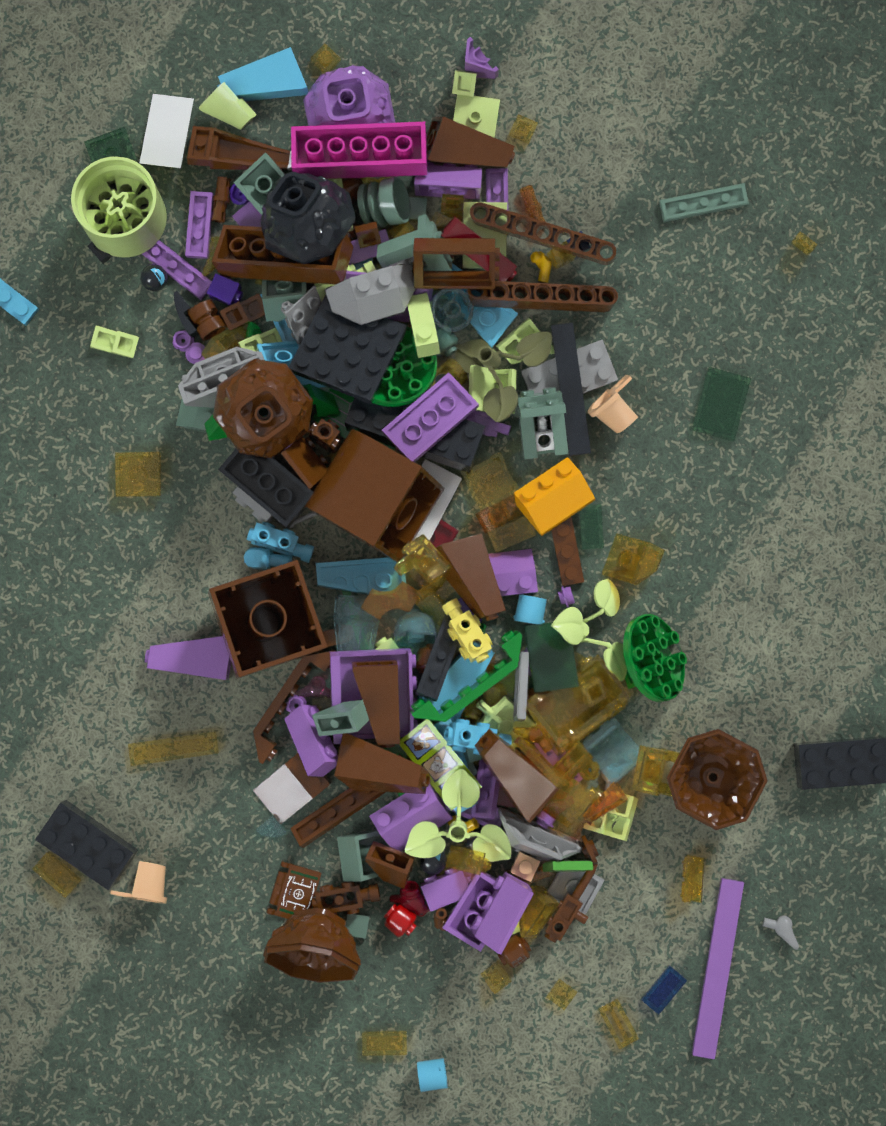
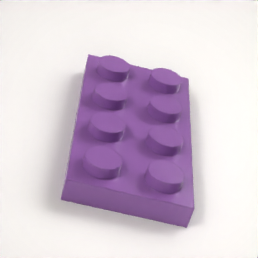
(430, 418)

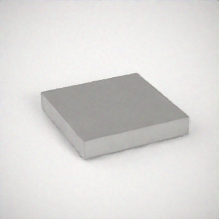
(567, 882)

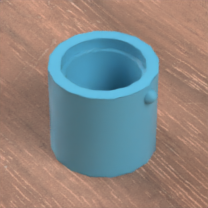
(530, 610)
(432, 1075)

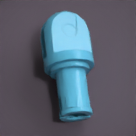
(264, 558)

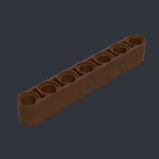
(535, 225)
(551, 293)

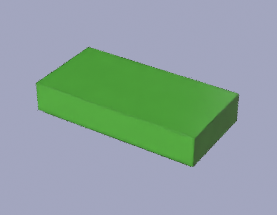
(567, 866)

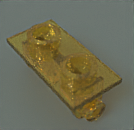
(467, 860)
(693, 879)

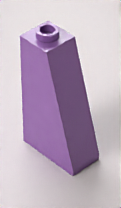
(195, 657)

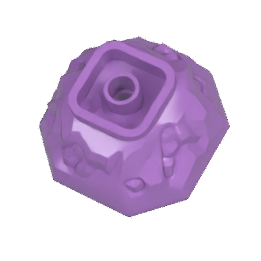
(365, 91)

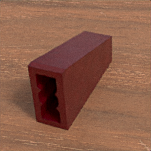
(458, 229)

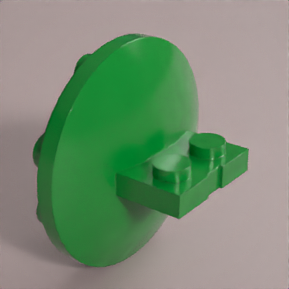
(406, 376)
(649, 659)

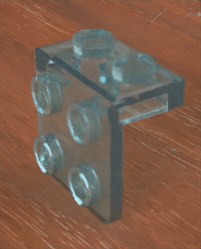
(612, 750)

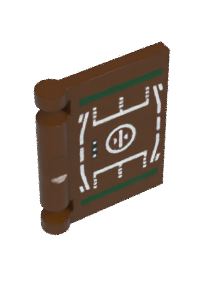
(293, 890)

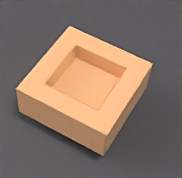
(525, 866)

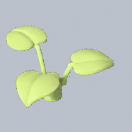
(574, 627)
(458, 791)

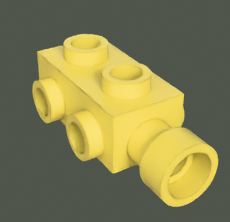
(468, 635)

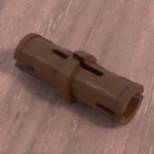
(221, 199)

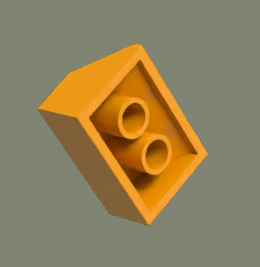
(554, 496)

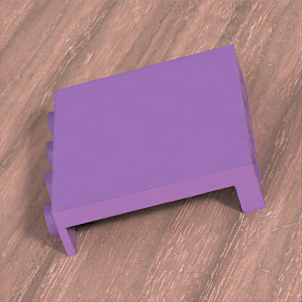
(346, 689)

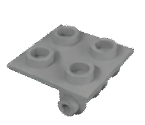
(301, 313)

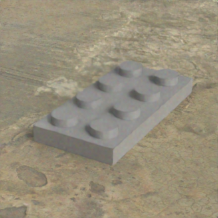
(594, 368)

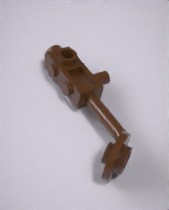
(570, 904)

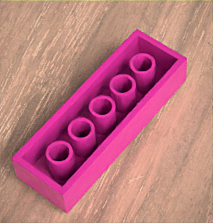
(360, 150)

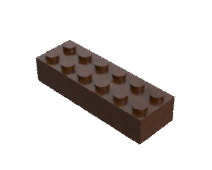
(243, 254)

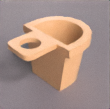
(612, 408)
(148, 884)

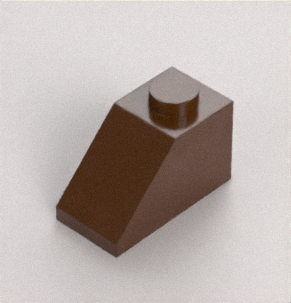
(390, 864)

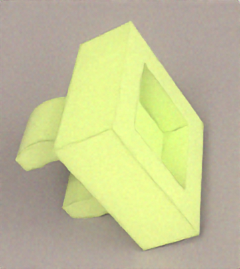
(464, 83)

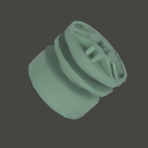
(384, 202)

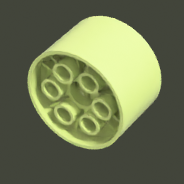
(93, 188)

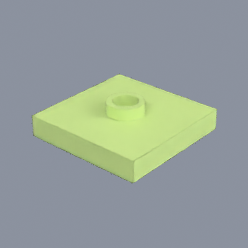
(477, 113)

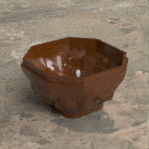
(257, 387)
(737, 781)
(314, 947)

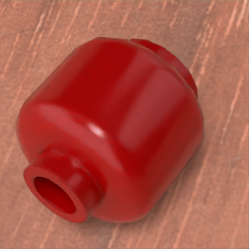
(400, 920)

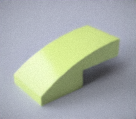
(267, 337)
(114, 342)

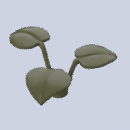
(503, 401)

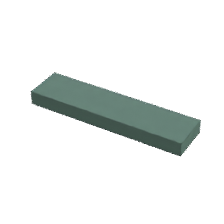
(703, 202)

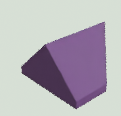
(477, 62)

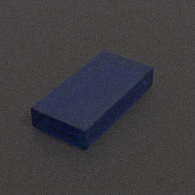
(664, 989)

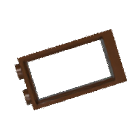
(455, 279)

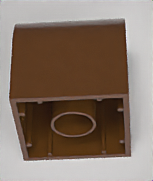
(375, 495)
(267, 619)

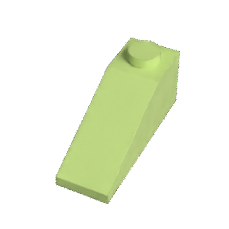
(423, 326)

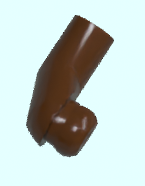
(439, 920)

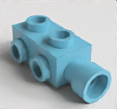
(276, 538)
(455, 731)

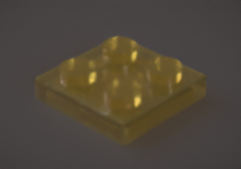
(138, 474)

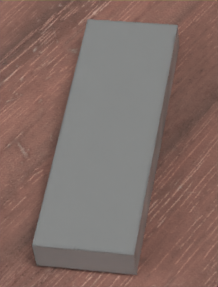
(521, 685)

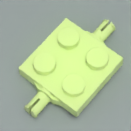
(501, 718)

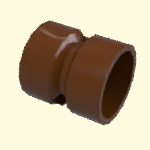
(206, 318)

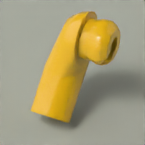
(543, 264)

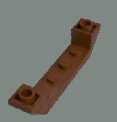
(264, 745)

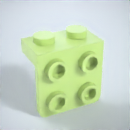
(482, 381)

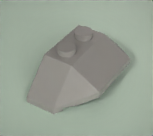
(373, 294)
(201, 381)
(535, 840)

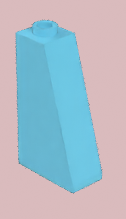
(267, 78)
(459, 675)

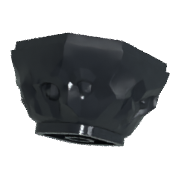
(306, 217)

